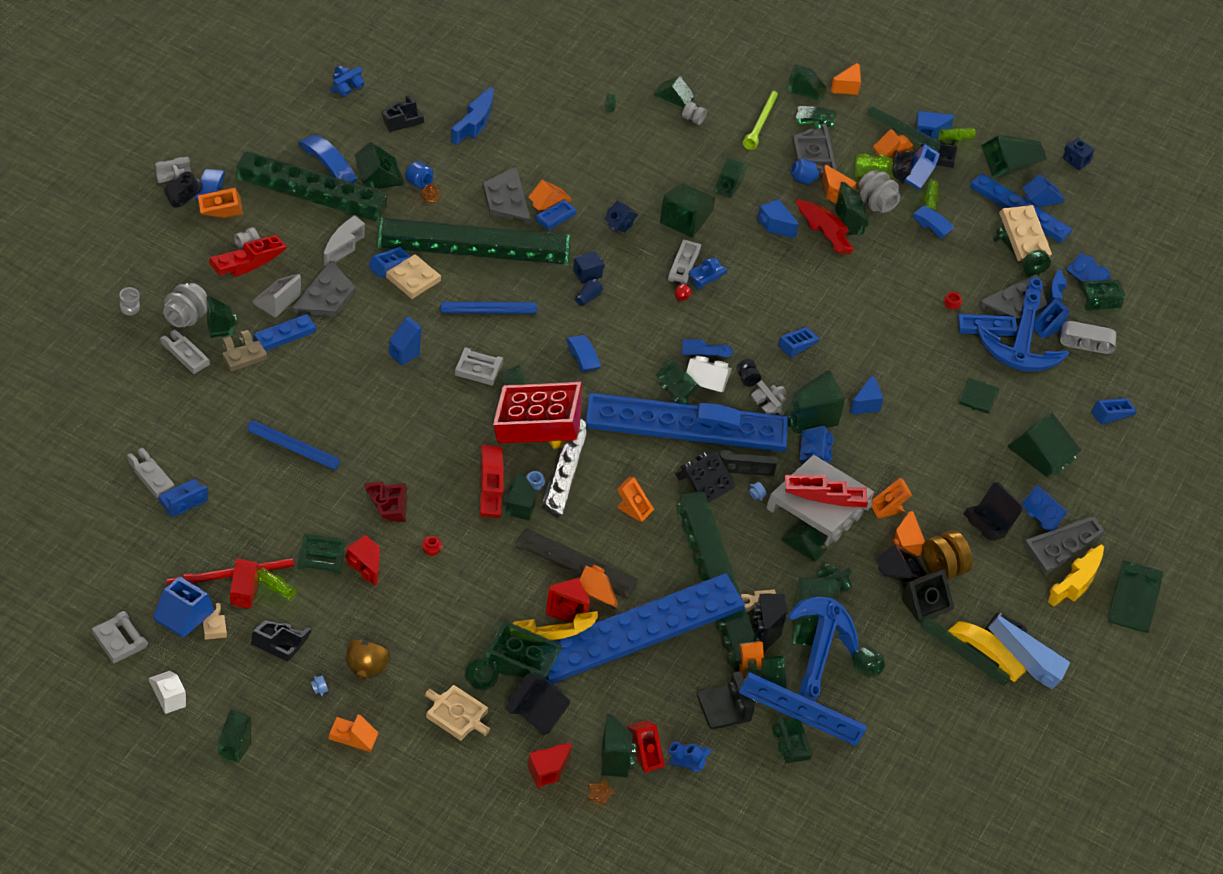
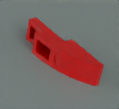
(829, 223)
(249, 258)
(491, 481)

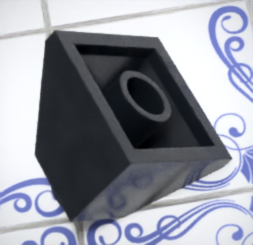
(900, 564)

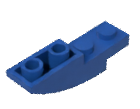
(476, 119)

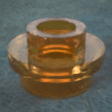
(430, 193)

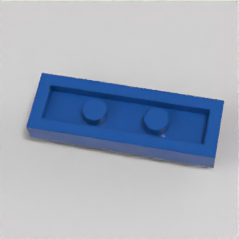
(995, 324)
(285, 332)

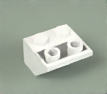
(709, 374)

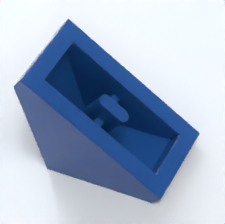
(1051, 319)
(868, 399)

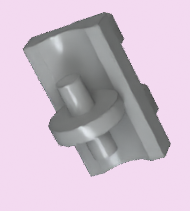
(171, 169)
(773, 405)

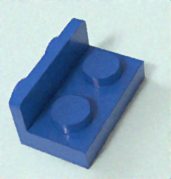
(183, 497)

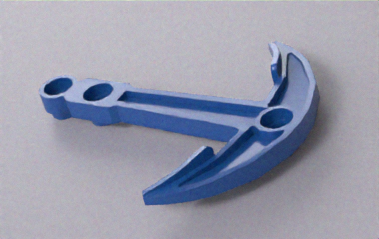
(1020, 356)
(831, 616)

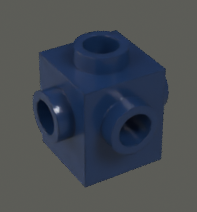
(1078, 153)
(620, 217)

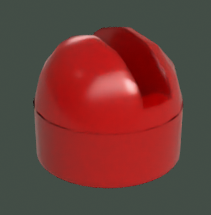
(682, 292)

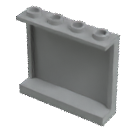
(824, 517)

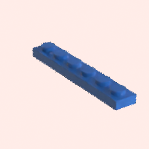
(1008, 199)
(802, 709)

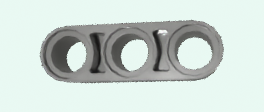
(1088, 337)

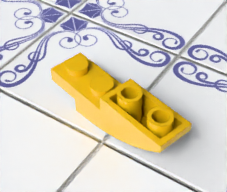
(1079, 579)

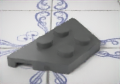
(815, 147)
(506, 196)
(326, 293)
(1010, 300)

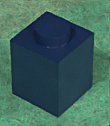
(588, 267)

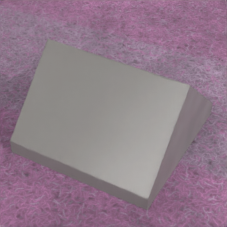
(279, 295)

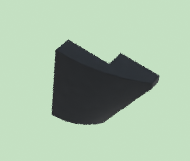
(402, 115)
(947, 154)
(279, 639)

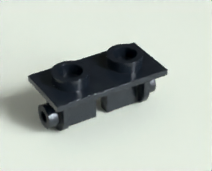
(902, 165)

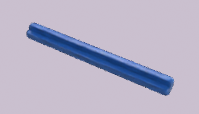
(489, 307)
(293, 445)

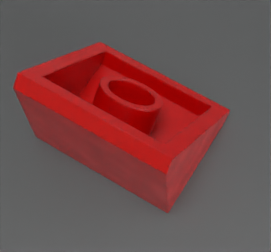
(567, 600)

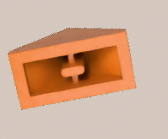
(848, 81)

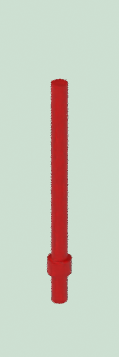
(229, 572)

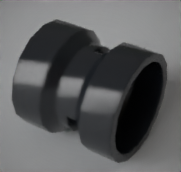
(749, 374)

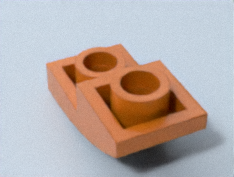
(748, 651)

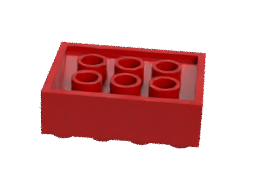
(538, 413)

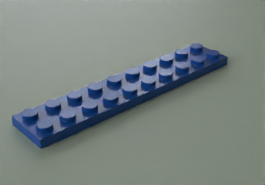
(680, 422)
(646, 626)

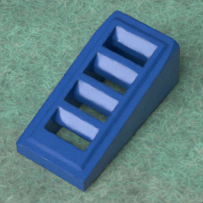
(387, 260)
(790, 349)
(1111, 410)

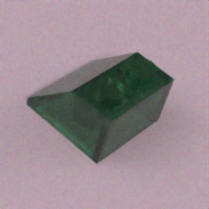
(378, 167)
(851, 210)
(617, 749)

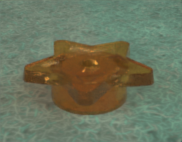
(596, 796)

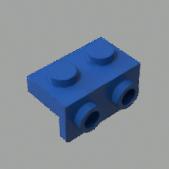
(1085, 269)
(816, 442)
(1045, 508)

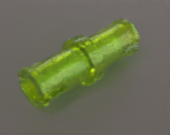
(957, 133)
(932, 197)
(276, 583)

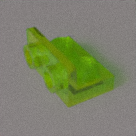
(865, 163)

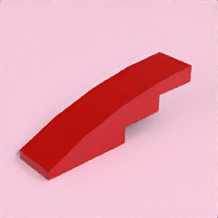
(828, 492)

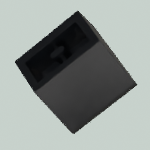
(769, 618)

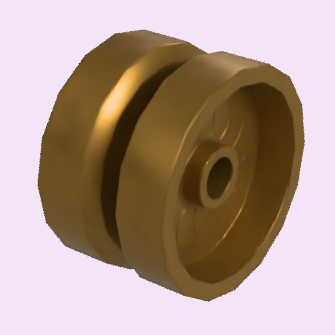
(948, 552)

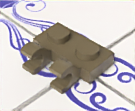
(243, 356)

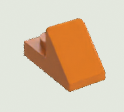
(891, 143)
(634, 500)
(890, 500)
(355, 734)

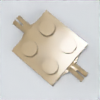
(457, 712)

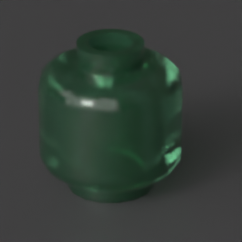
(868, 662)

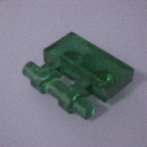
(772, 670)

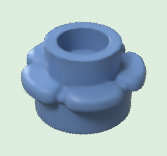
(536, 480)
(757, 491)
(319, 685)

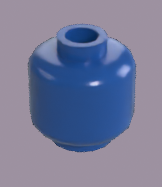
(804, 171)
(419, 174)

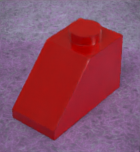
(244, 583)
(647, 745)

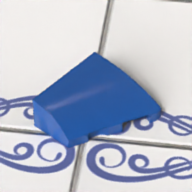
(700, 348)

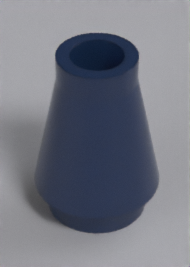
(589, 291)

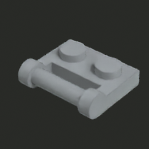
(478, 366)
(113, 641)

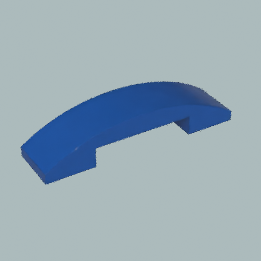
(329, 157)

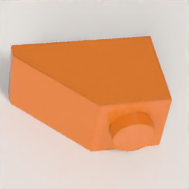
(831, 182)
(547, 195)
(221, 203)
(909, 535)
(598, 585)

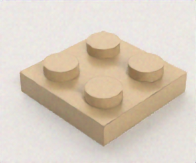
(413, 276)

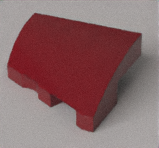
(389, 500)

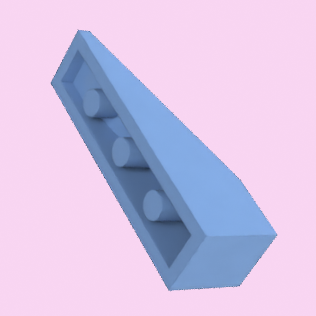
(1034, 656)

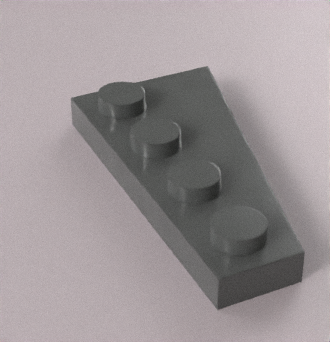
(1059, 545)

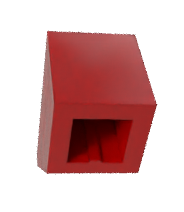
(364, 557)
(548, 764)

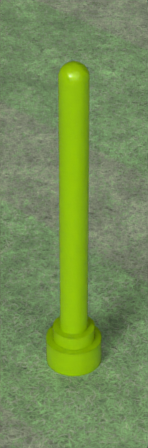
(751, 140)

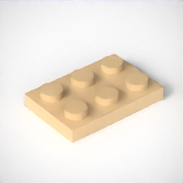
(1024, 230)

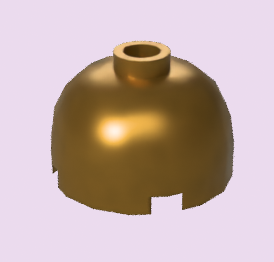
(366, 660)

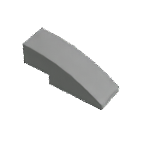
(344, 240)

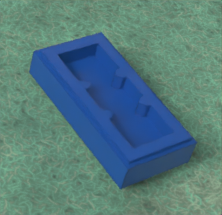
(556, 215)

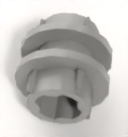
(879, 191)
(185, 305)

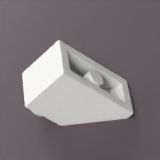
(169, 691)

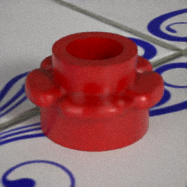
(952, 300)
(431, 549)

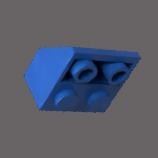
(182, 607)

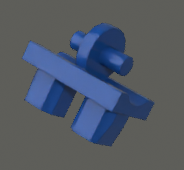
(344, 78)
(707, 272)
(688, 756)

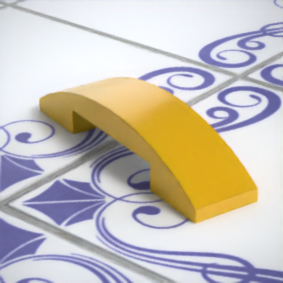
(554, 632)
(989, 645)

